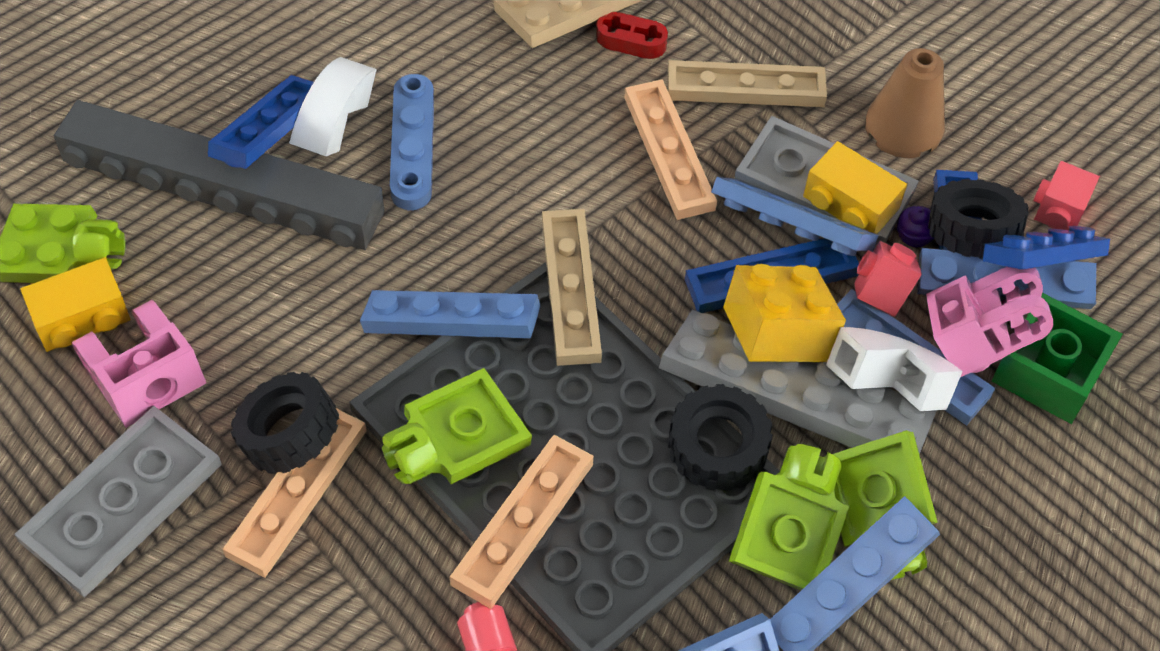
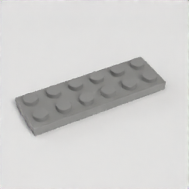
(797, 392)

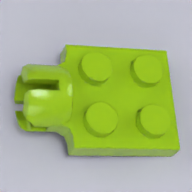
(55, 239)
(455, 431)
(876, 479)
(792, 519)

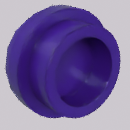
(914, 226)

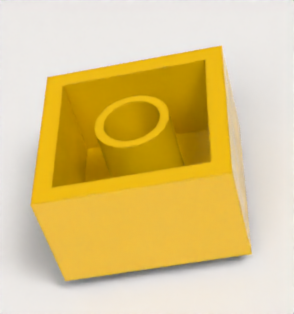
(783, 313)

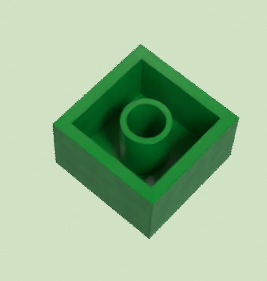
(1063, 365)

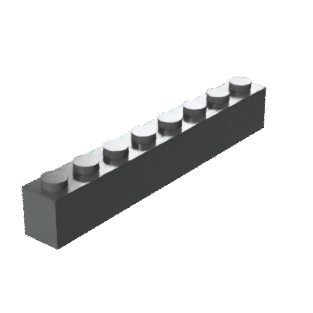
(179, 164)

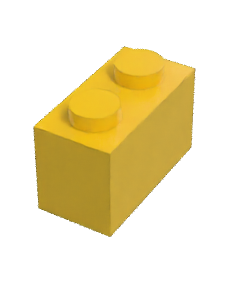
(854, 189)
(75, 304)

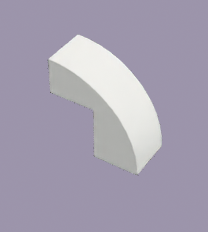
(338, 90)
(882, 360)

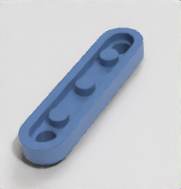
(412, 142)

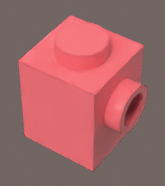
(1065, 196)
(887, 277)

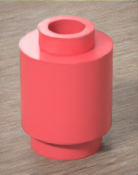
(485, 629)

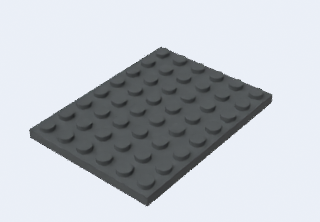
(634, 522)

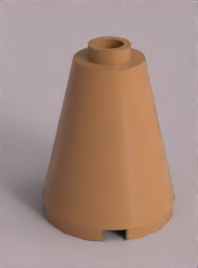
(910, 107)

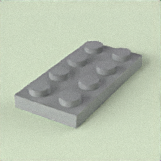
(782, 161)
(118, 500)

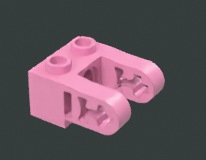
(972, 318)
(147, 374)

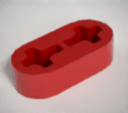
(632, 35)

